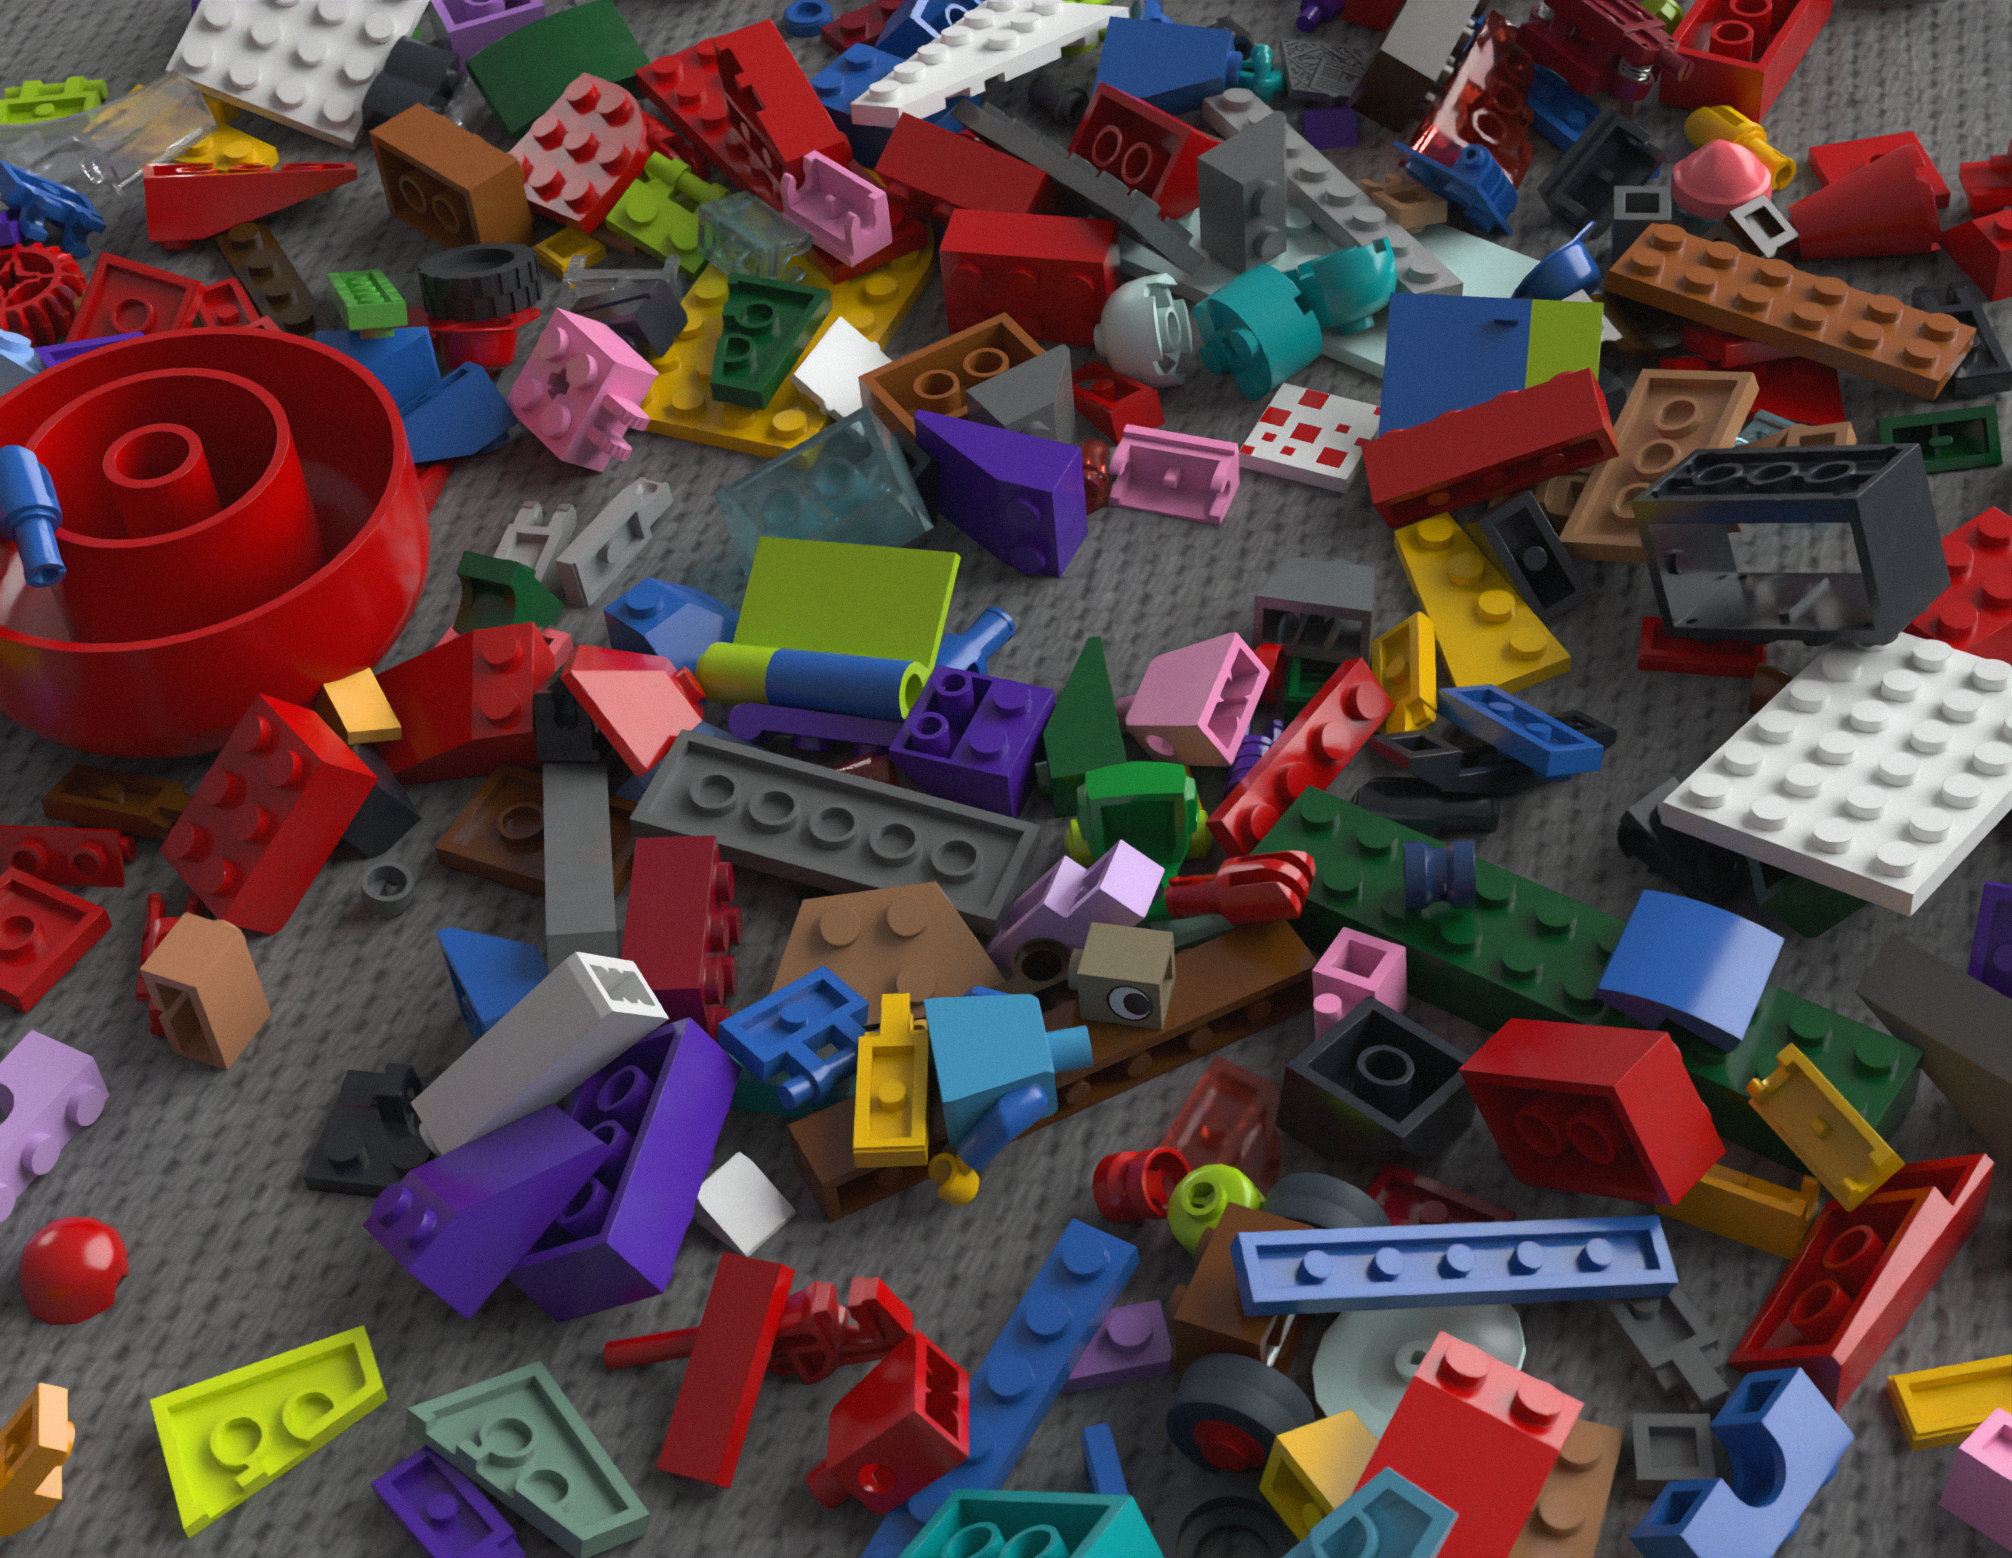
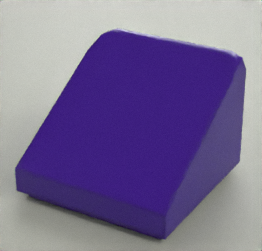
(1330, 127)

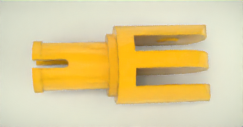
(1730, 125)

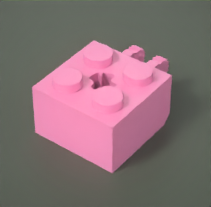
(582, 391)

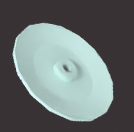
(1373, 1354)

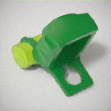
(1147, 808)

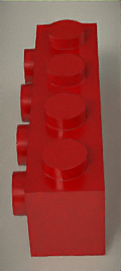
(1490, 449)

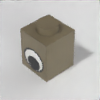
(1124, 975)

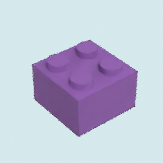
(474, 24)

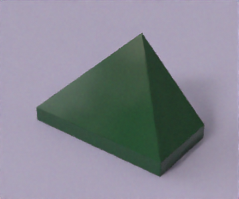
(1948, 437)

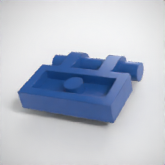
(792, 1026)

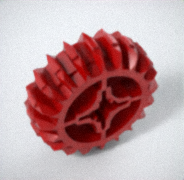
(39, 292)

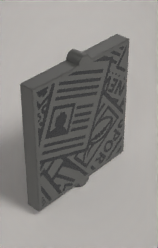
(1321, 70)

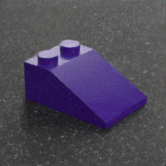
(1008, 491)
(485, 1204)

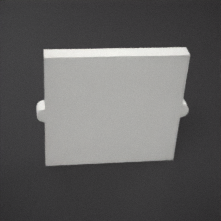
(833, 369)

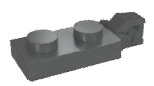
(1670, 1347)

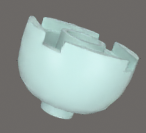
(1141, 326)

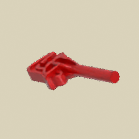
(810, 1335)

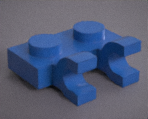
(61, 206)

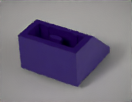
(975, 739)

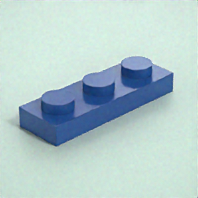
(1520, 731)

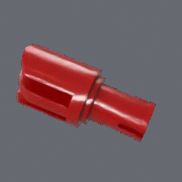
(1246, 889)

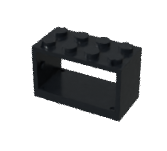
(1868, 485)

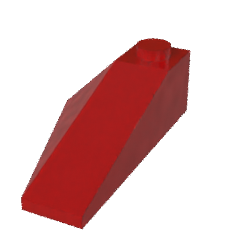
(199, 202)

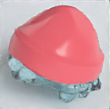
(1717, 181)

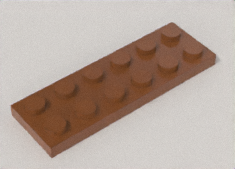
(1792, 310)

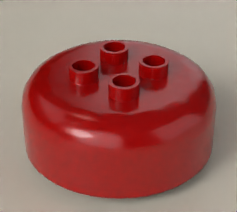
(221, 537)

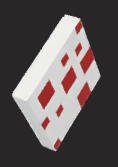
(1311, 438)

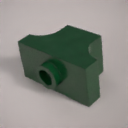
(502, 594)

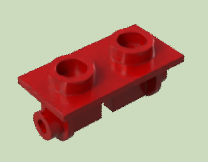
(68, 854)

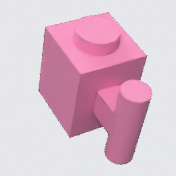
(1352, 971)

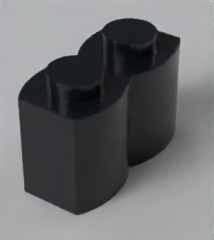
(410, 76)

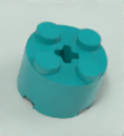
(1257, 331)

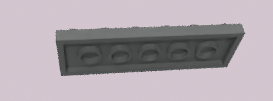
(1077, 183)
(836, 827)

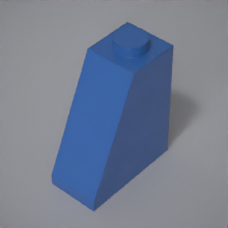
(1168, 62)

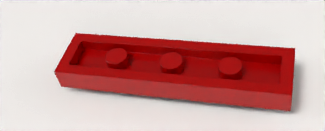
(1305, 754)

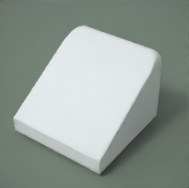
(741, 1205)

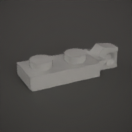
(611, 540)

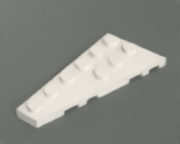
(988, 41)

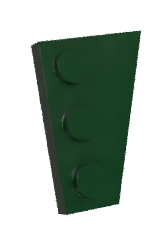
(763, 337)

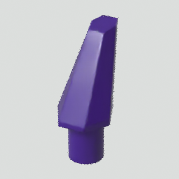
(1316, 10)

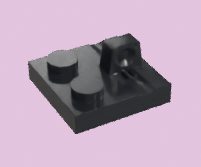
(370, 1134)

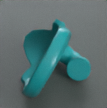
(1267, 76)

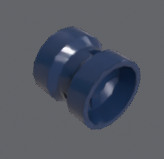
(1439, 874)

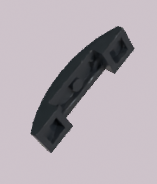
(1478, 767)

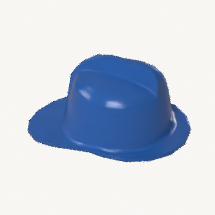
(1563, 272)

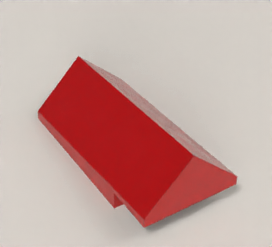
(1865, 1274)

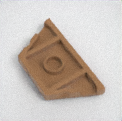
(888, 945)

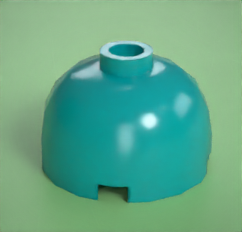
(1347, 285)

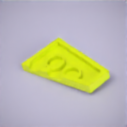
(261, 1421)

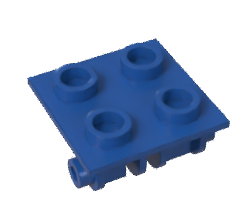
(1471, 185)

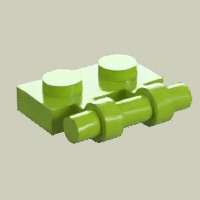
(45, 102)
(656, 222)

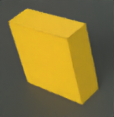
(558, 249)

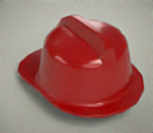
(483, 342)

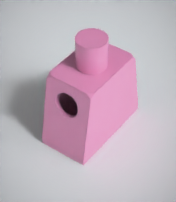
(1195, 702)

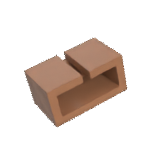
(206, 990)

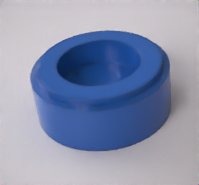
(806, 17)

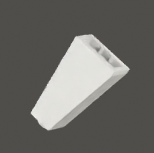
(540, 1049)

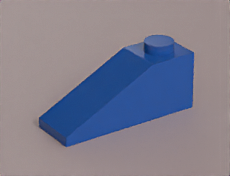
(457, 416)

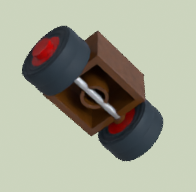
(1236, 1365)

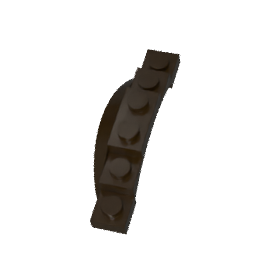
(1650, 331)

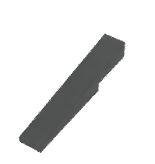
(578, 861)

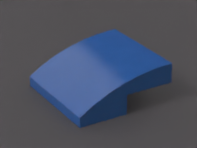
(1689, 966)

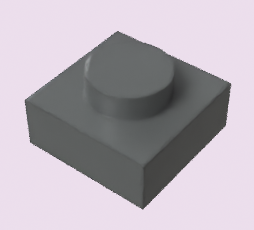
(1669, 1450)

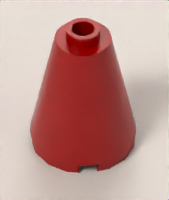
(1870, 213)

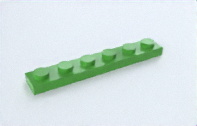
(367, 302)

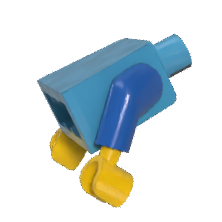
(992, 1077)

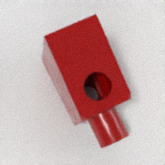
(896, 1429)

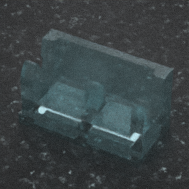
(750, 238)

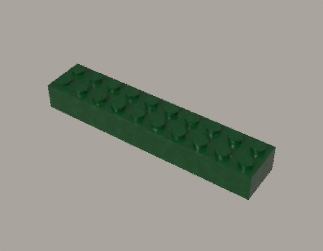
(1541, 959)

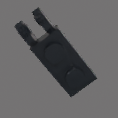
(1986, 365)

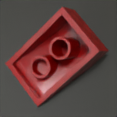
(467, 705)
(1477, 1443)

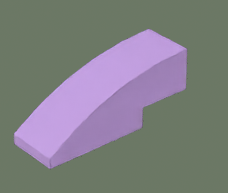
(1071, 897)

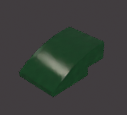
(535, 64)

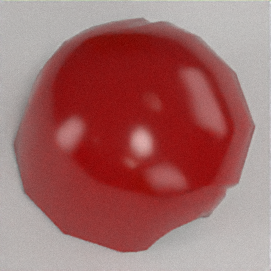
(72, 1269)

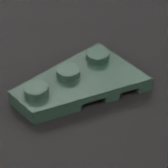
(535, 1457)

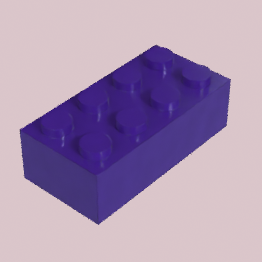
(623, 1229)

